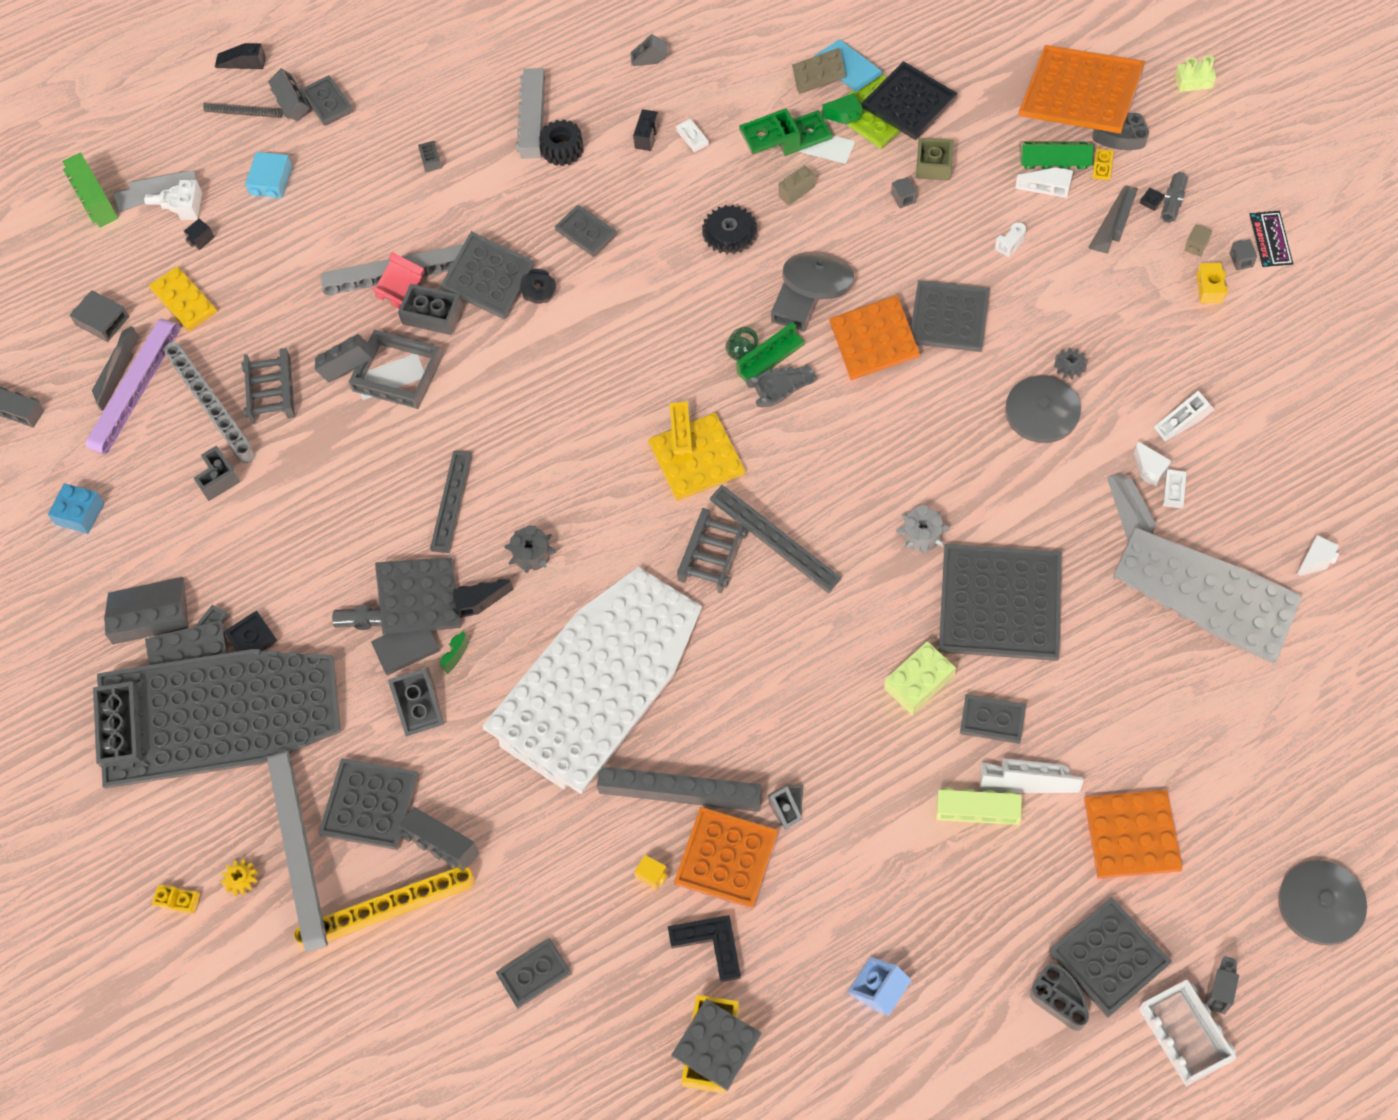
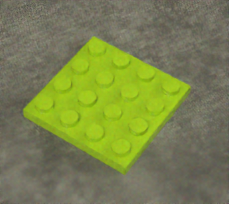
(870, 126)

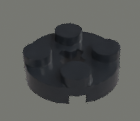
(535, 295)

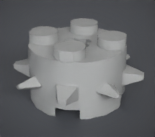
(922, 529)

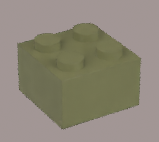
(934, 159)

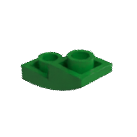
(458, 646)

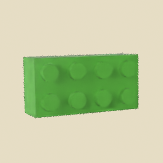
(89, 190)

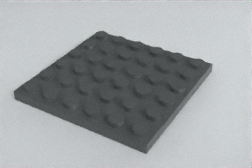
(1000, 602)

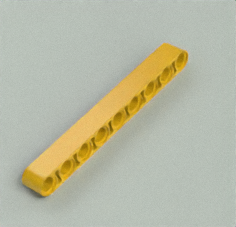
(395, 908)

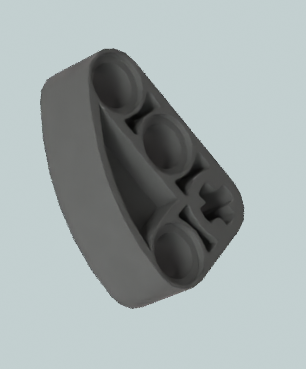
(1133, 135)
(1063, 990)

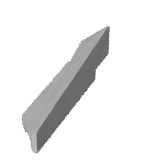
(136, 193)
(1130, 505)

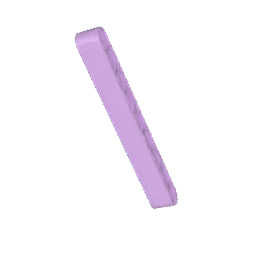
(132, 387)

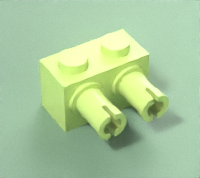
(1195, 74)

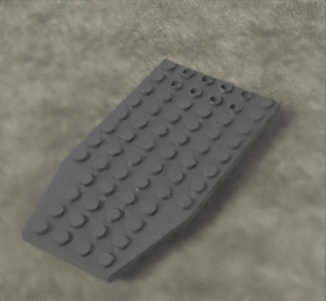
(211, 713)

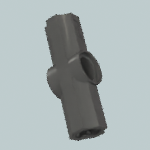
(1174, 197)
(360, 618)

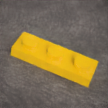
(680, 428)

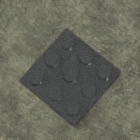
(716, 1045)

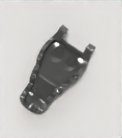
(777, 384)

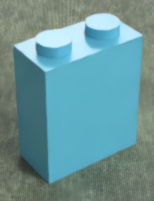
(268, 175)

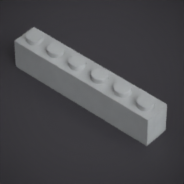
(531, 113)

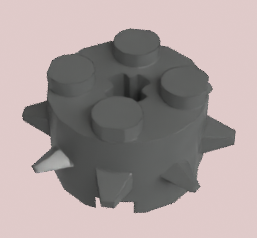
(530, 548)

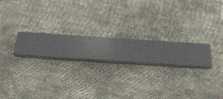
(775, 539)

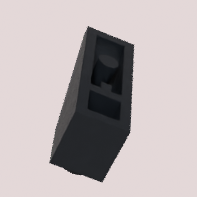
(242, 57)

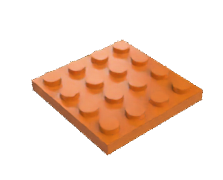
(874, 337)
(1132, 834)
(726, 857)

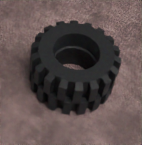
(561, 132)

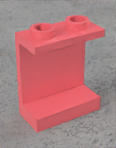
(396, 279)

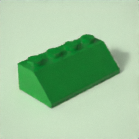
(1056, 154)

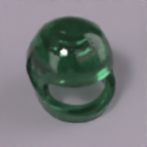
(739, 346)

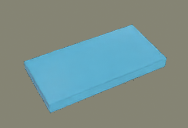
(857, 68)

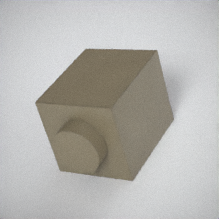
(1198, 240)

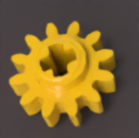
(242, 884)

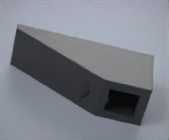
(477, 598)

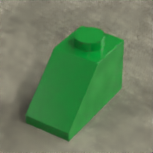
(843, 110)

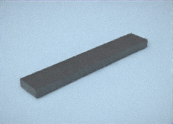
(451, 502)

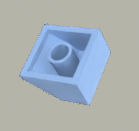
(880, 985)

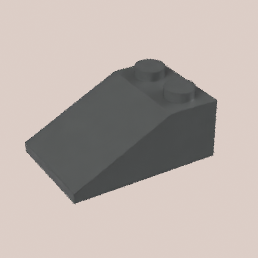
(416, 701)

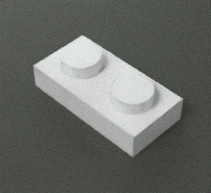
(692, 135)
(1174, 488)

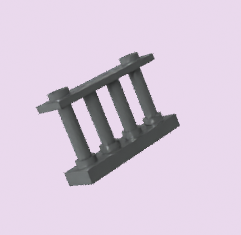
(284, 391)
(699, 537)

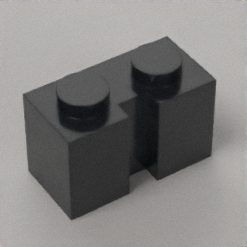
(646, 129)

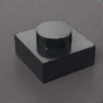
(1152, 199)

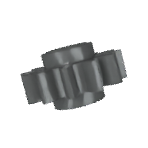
(1070, 363)

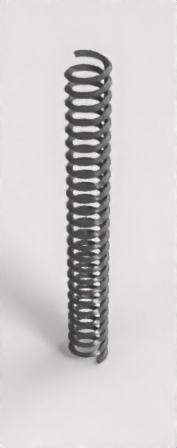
(238, 108)

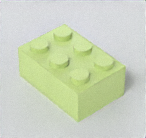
(919, 678)

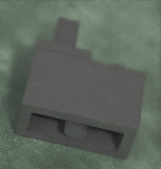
(1222, 986)

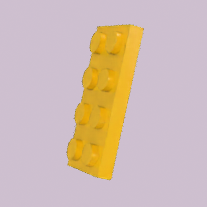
(182, 298)

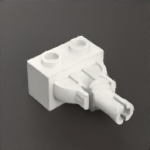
(180, 199)

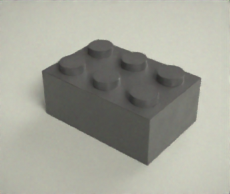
(430, 309)

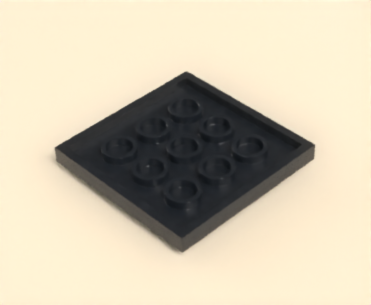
(909, 100)

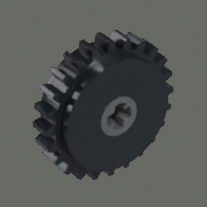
(729, 229)

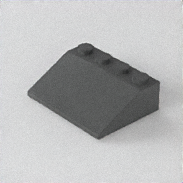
(146, 611)

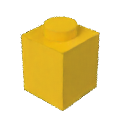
(651, 872)

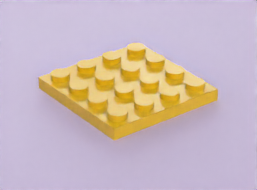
(709, 464)

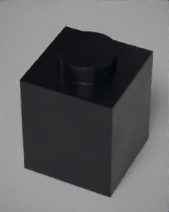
(198, 234)

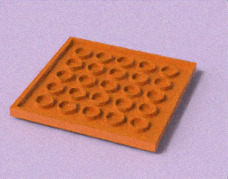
(1082, 88)

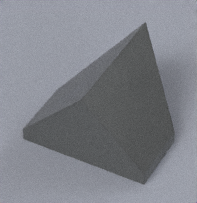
(787, 804)

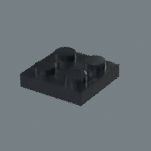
(251, 633)

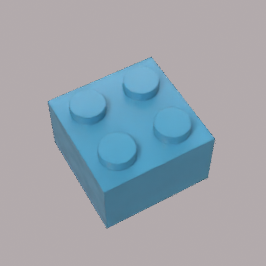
(76, 508)

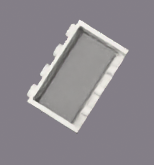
(1187, 1032)

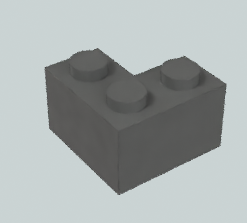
(218, 476)

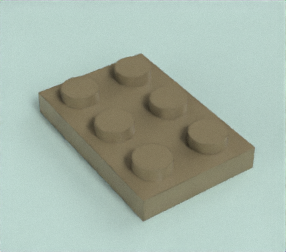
(819, 70)

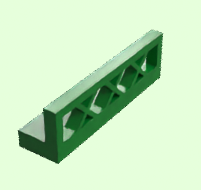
(770, 353)

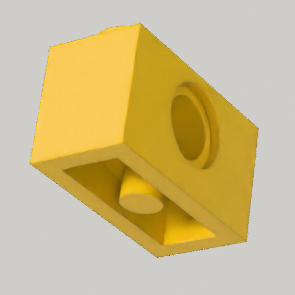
(1211, 283)

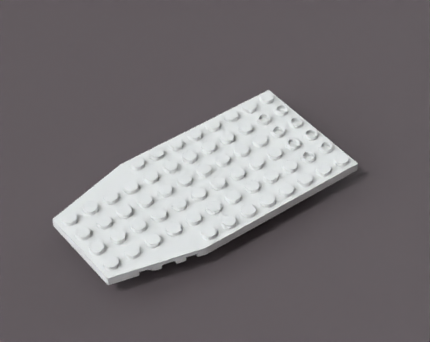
(596, 680)

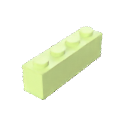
(979, 806)

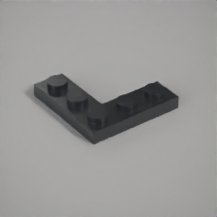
(708, 930)

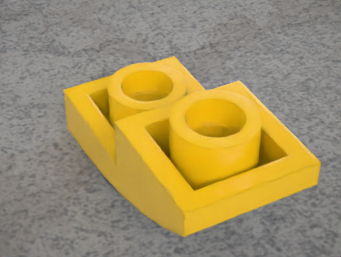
(1102, 164)
(176, 899)

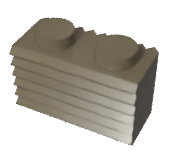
(796, 185)

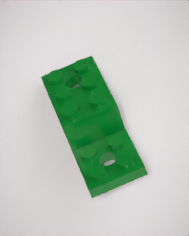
(785, 132)

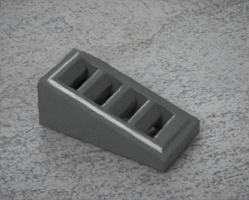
(433, 164)

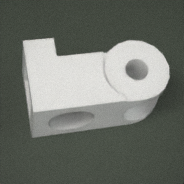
(1012, 240)

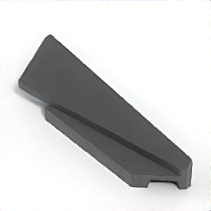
(1115, 221)
(115, 367)

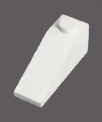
(1047, 181)
(1184, 416)

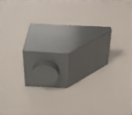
(649, 52)

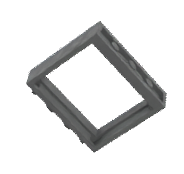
(389, 393)

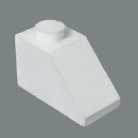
(1150, 464)
(1319, 556)

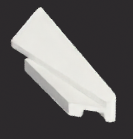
(1028, 777)

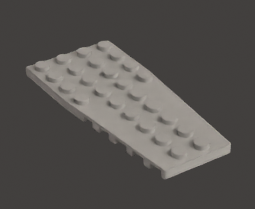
(1210, 592)

